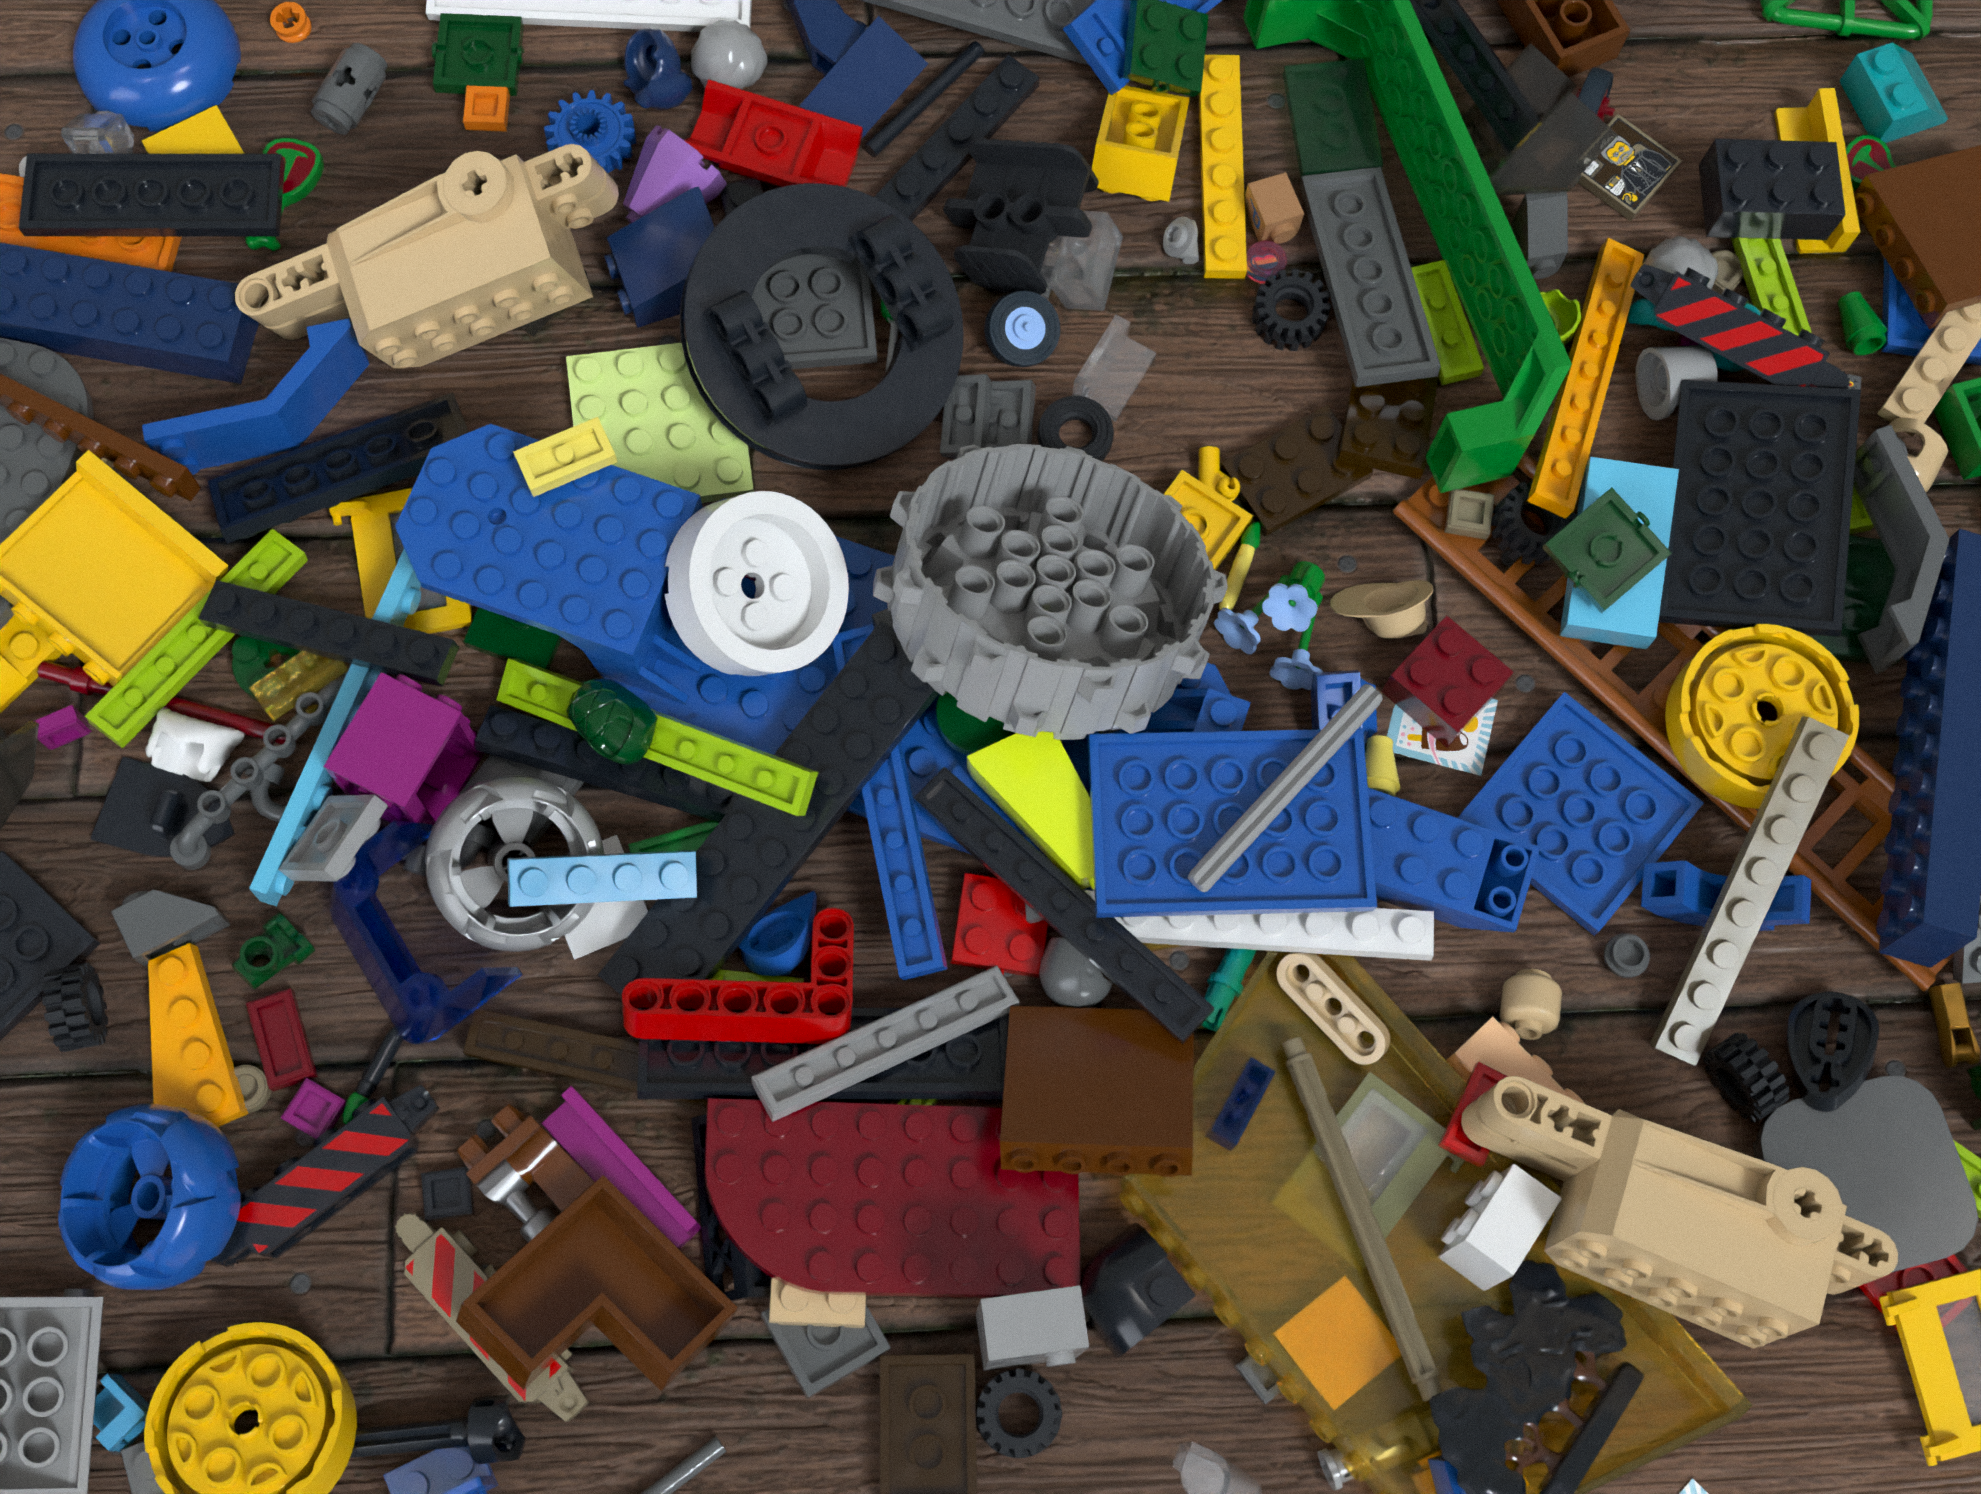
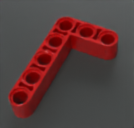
(757, 999)

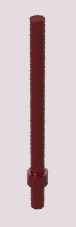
(82, 683)

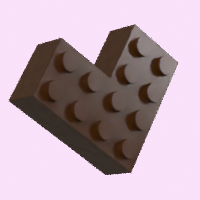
(604, 1269)

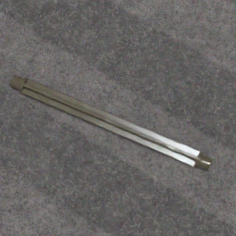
(1362, 1220)

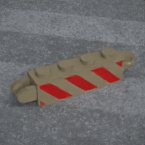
(446, 1276)

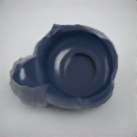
(655, 70)

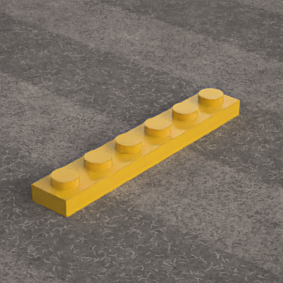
(1222, 169)

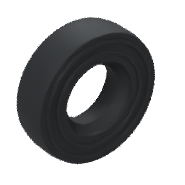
(1079, 409)

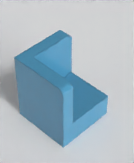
(119, 1413)

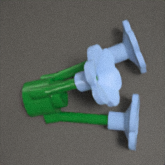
(1291, 605)

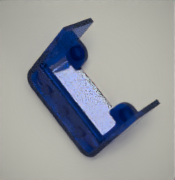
(413, 999)

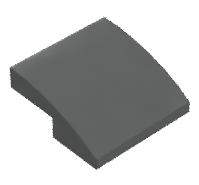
(987, 414)

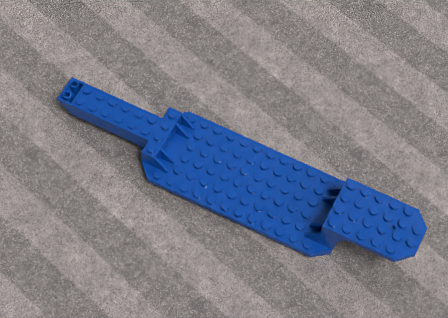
(595, 573)

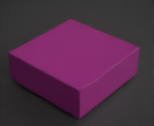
(62, 727)
(314, 1109)

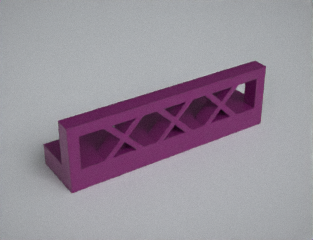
(604, 1153)

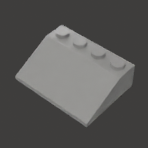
(48, 1392)

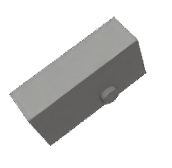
(1032, 1328)

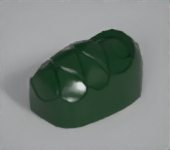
(612, 720)

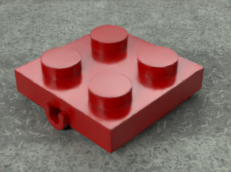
(994, 929)

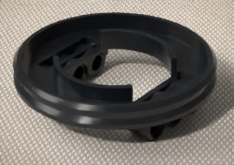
(743, 366)

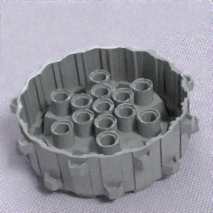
(1048, 590)

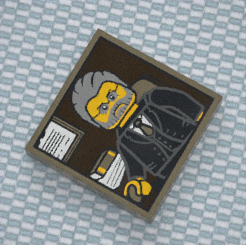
(1629, 169)

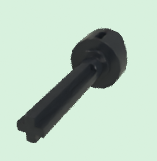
(486, 1430)

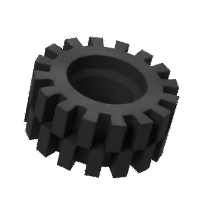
(1294, 289)
(1514, 531)
(75, 1007)
(1746, 1076)

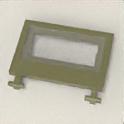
(1391, 1148)

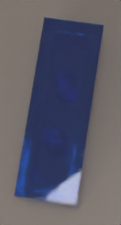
(1240, 1104)

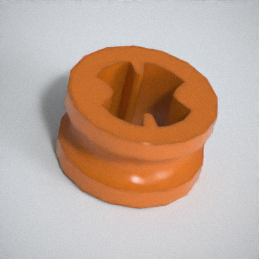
(299, 30)

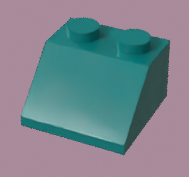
(1891, 93)

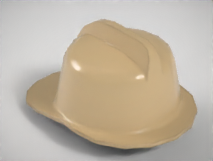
(1387, 608)

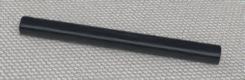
(924, 99)

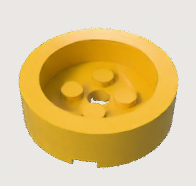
(1716, 717)
(301, 1406)

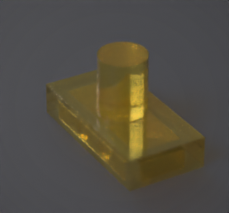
(297, 676)

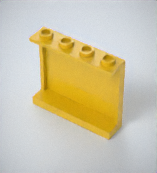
(104, 571)

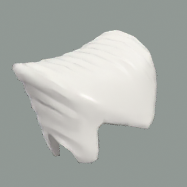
(190, 745)

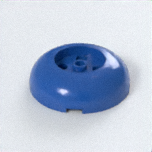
(170, 84)

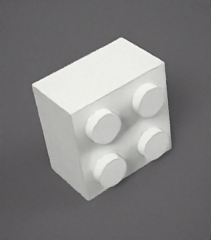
(1498, 1226)

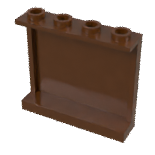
(1929, 228)
(1096, 1093)

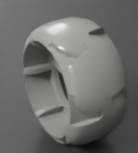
(466, 893)

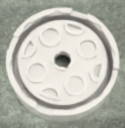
(797, 583)

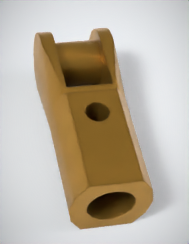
(1952, 1016)

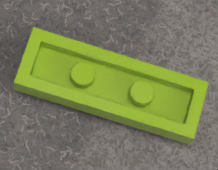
(1447, 323)

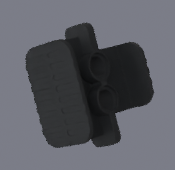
(1017, 207)

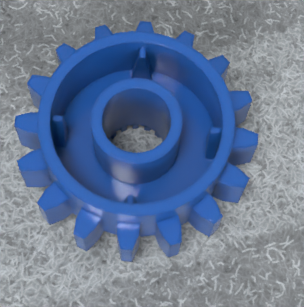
(591, 116)

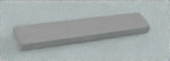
(883, 1043)

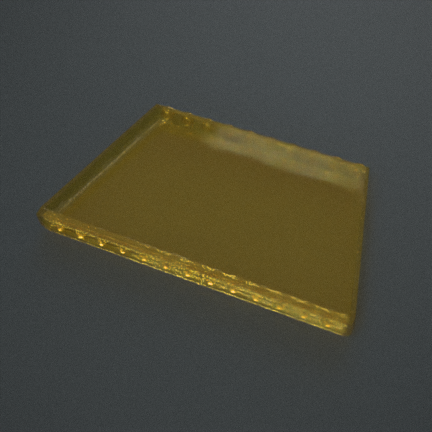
(1286, 1270)

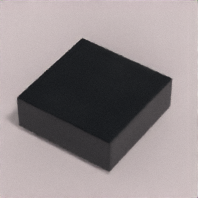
(447, 1194)

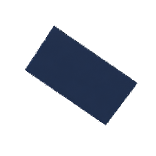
(867, 78)

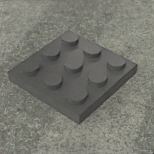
(819, 311)

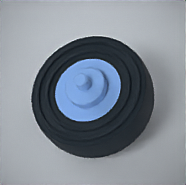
(1022, 329)

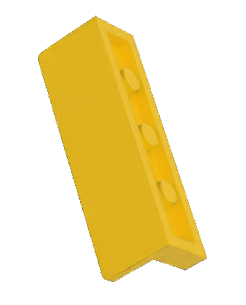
(1822, 123)

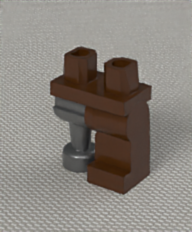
(517, 1162)

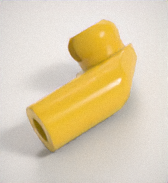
(1210, 473)

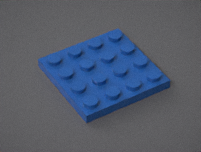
(1588, 806)

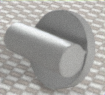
(1181, 240)

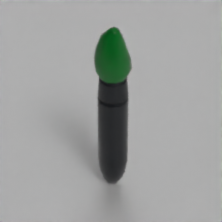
(373, 1073)

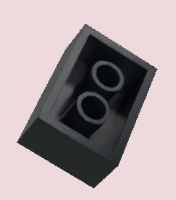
(1771, 189)

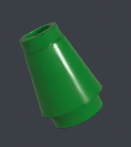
(1860, 324)

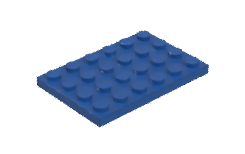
(1175, 795)

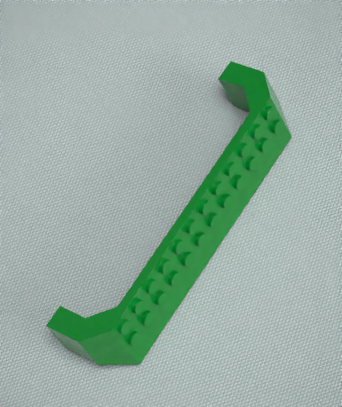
(1463, 218)

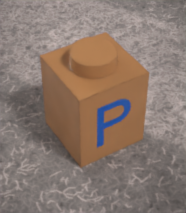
(1273, 209)

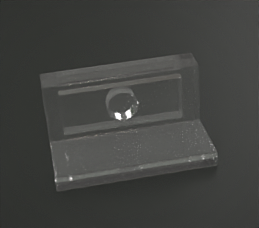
(1114, 368)

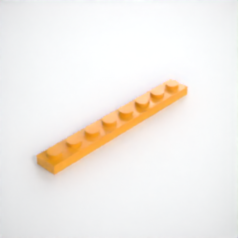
(1587, 381)

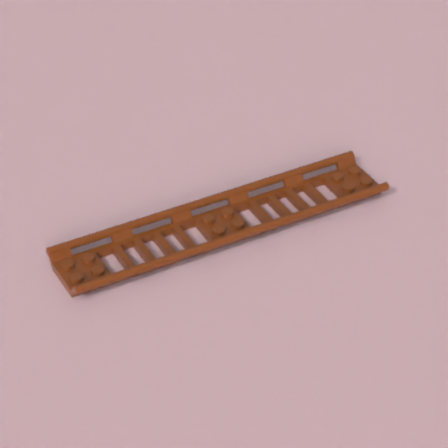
(1645, 713)

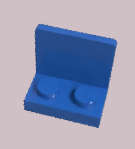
(442, 1473)

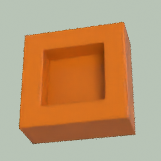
(486, 108)

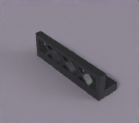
(747, 1278)

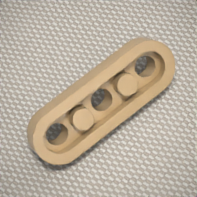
(1343, 1025)

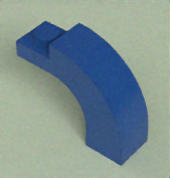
(1689, 894)

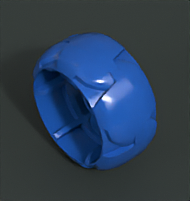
(196, 1202)

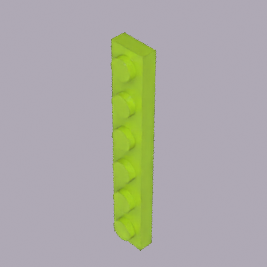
(188, 645)

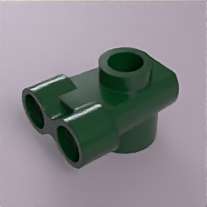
(278, 944)

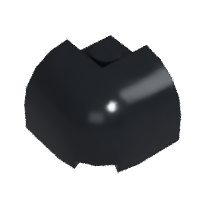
(1131, 1289)

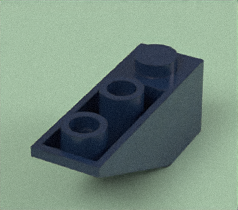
(824, 31)

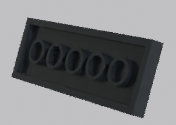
(152, 195)
(333, 468)

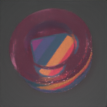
(1265, 259)

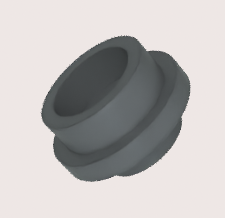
(1626, 955)

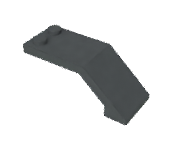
(1911, 538)

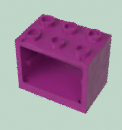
(406, 751)

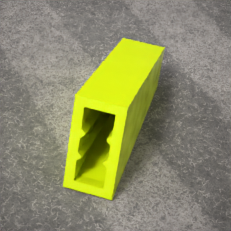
(1042, 796)

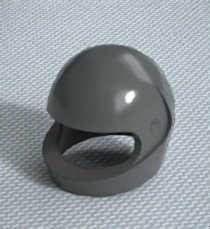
(1070, 977)

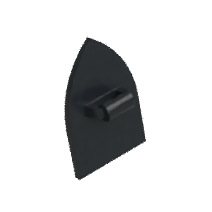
(150, 809)

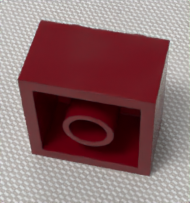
(1446, 681)

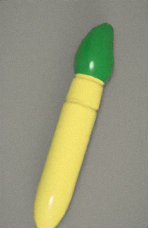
(1249, 543)

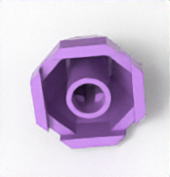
(666, 171)

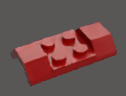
(773, 139)

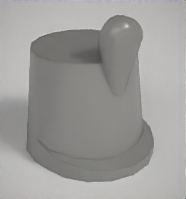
(1661, 376)

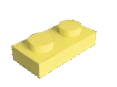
(565, 456)

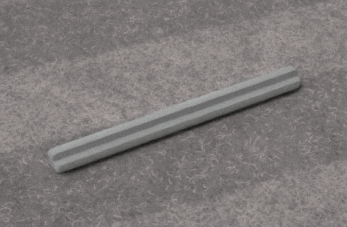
(1284, 788)

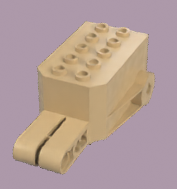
(445, 259)
(1683, 1217)

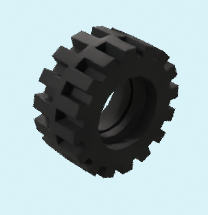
(988, 1413)

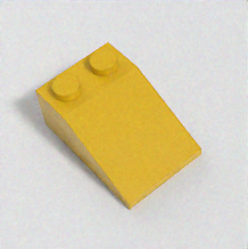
(1140, 143)

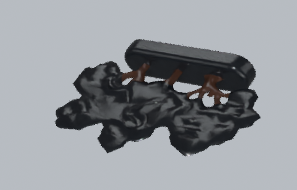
(1531, 1372)

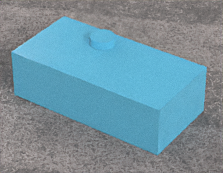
(1635, 615)

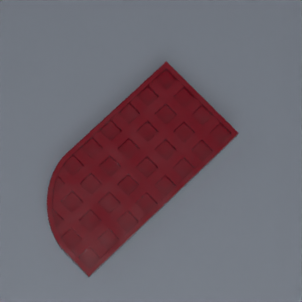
(888, 1201)

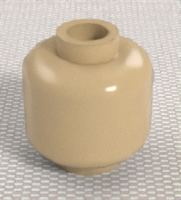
(1531, 1003)

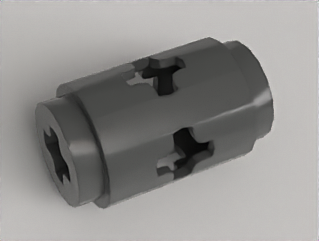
(349, 88)

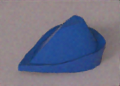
(780, 937)

